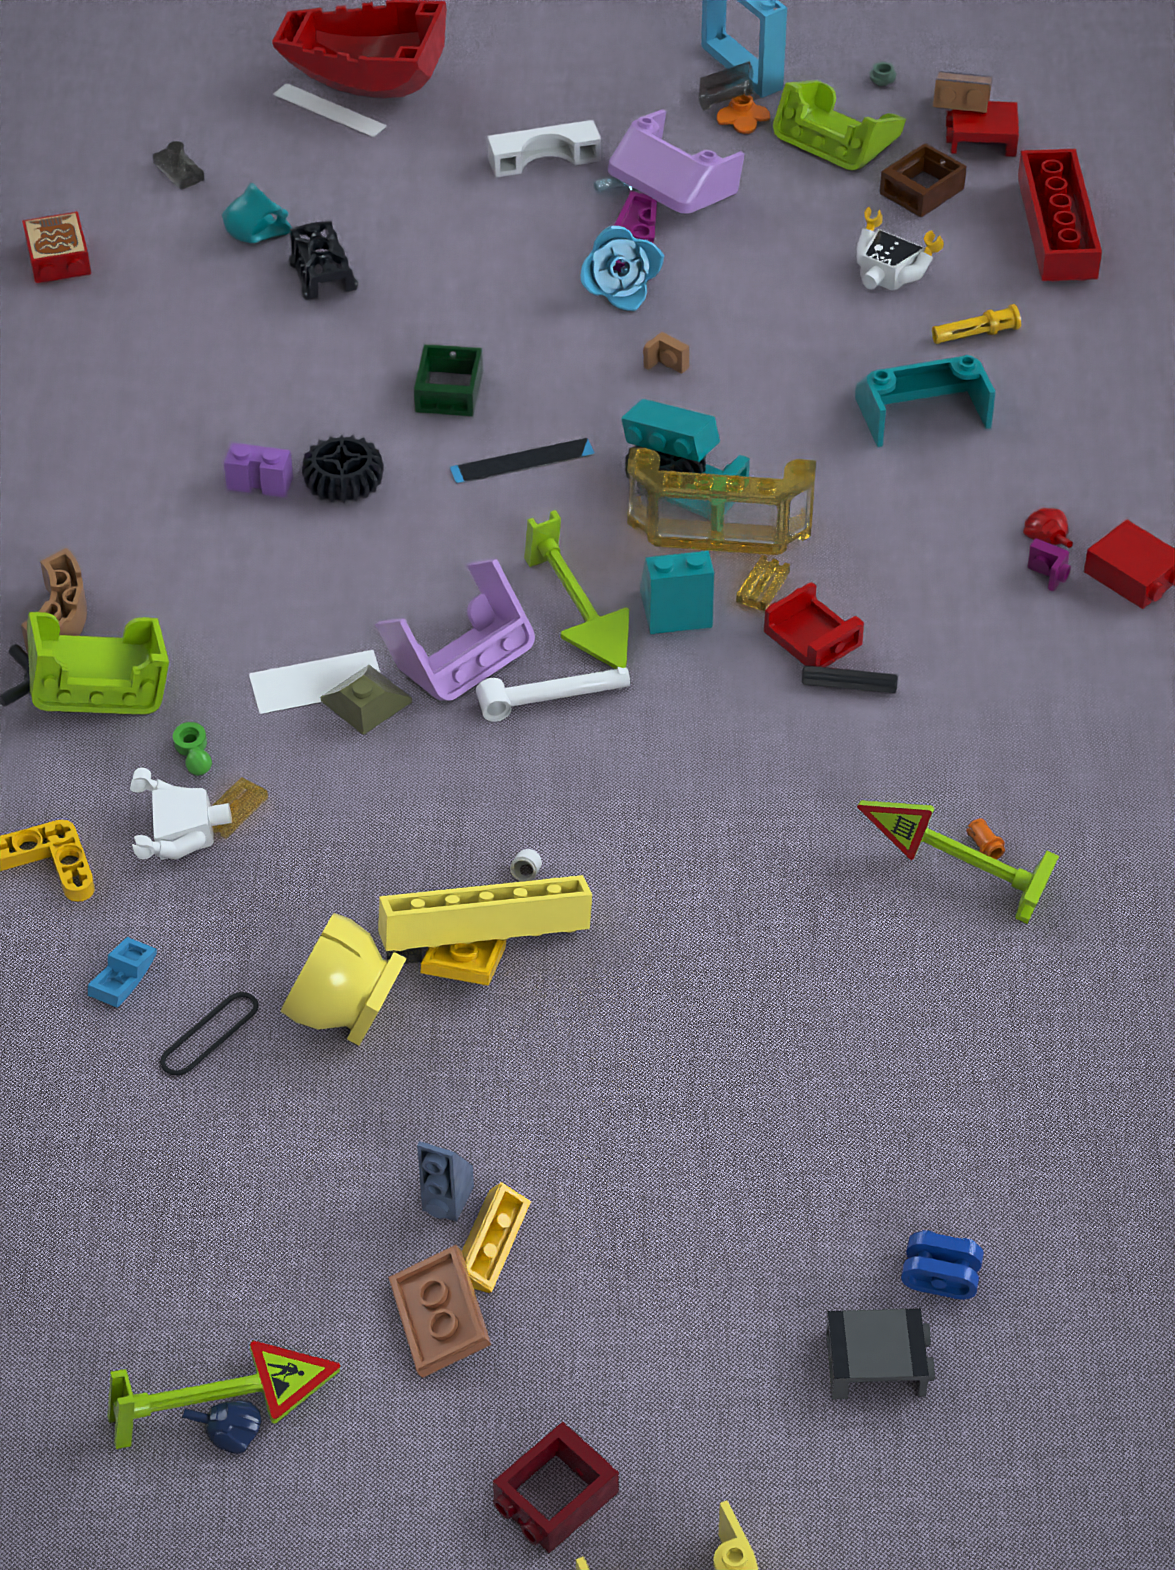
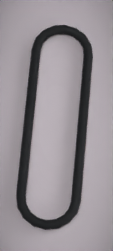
(218, 1042)

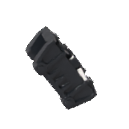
(305, 258)

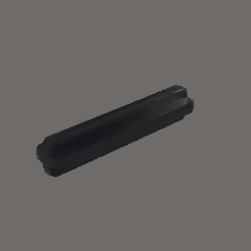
(849, 679)

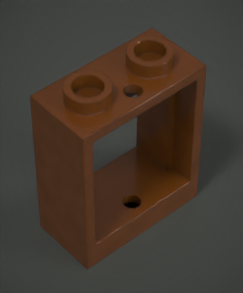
(900, 188)

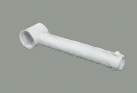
(497, 700)

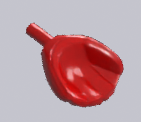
(1048, 526)

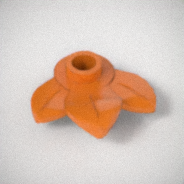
(743, 114)

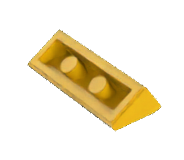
(493, 1235)

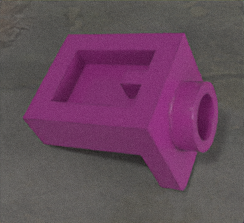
(1049, 561)

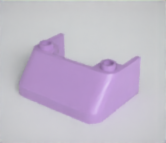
(669, 173)
(497, 638)

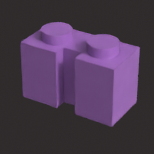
(258, 468)

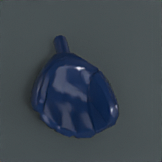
(229, 1424)

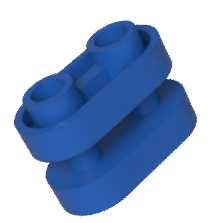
(942, 1265)

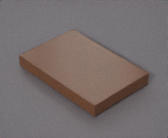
(439, 1311)

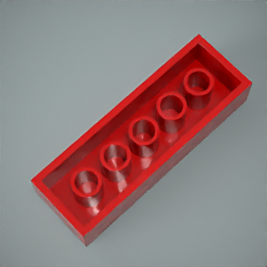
(1059, 215)

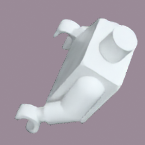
(180, 818)

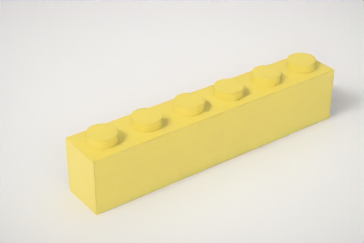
(484, 913)

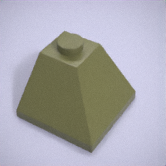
(366, 699)

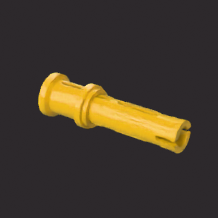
(991, 323)

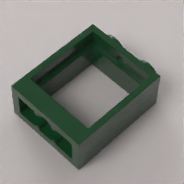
(446, 398)

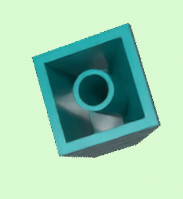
(678, 592)

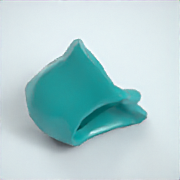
(251, 219)

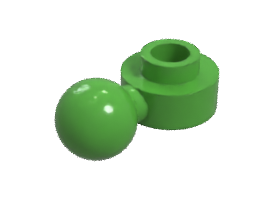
(197, 761)

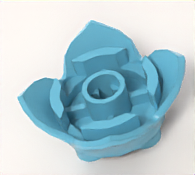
(641, 259)

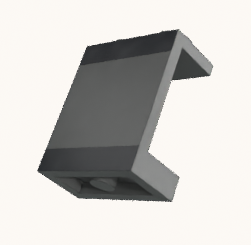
(878, 1348)

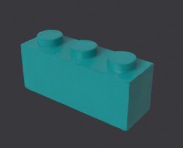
(670, 429)

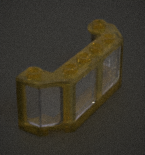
(720, 510)

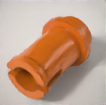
(985, 839)

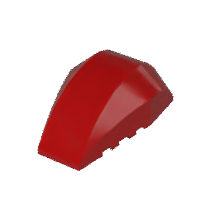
(368, 48)

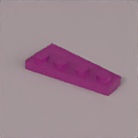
(639, 218)

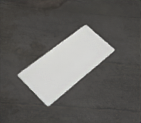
(305, 682)

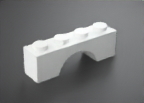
(573, 141)

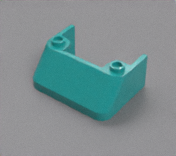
(920, 382)

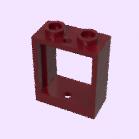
(579, 1457)

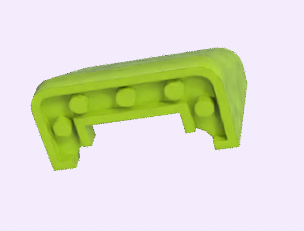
(809, 122)
(96, 672)

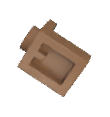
(666, 351)

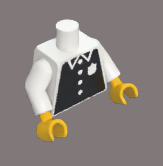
(891, 259)

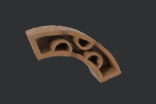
(67, 594)

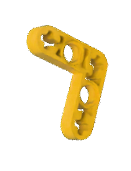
(56, 848)

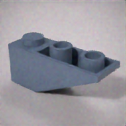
(444, 1181)

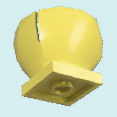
(342, 981)

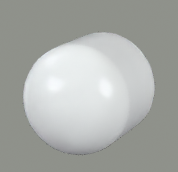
(524, 857)

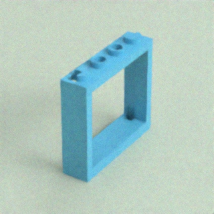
(769, 69)

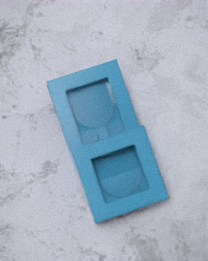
(124, 972)

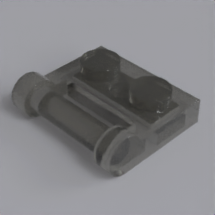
(726, 85)

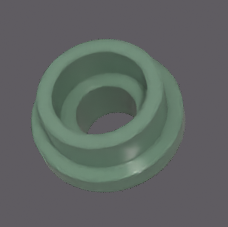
(883, 73)

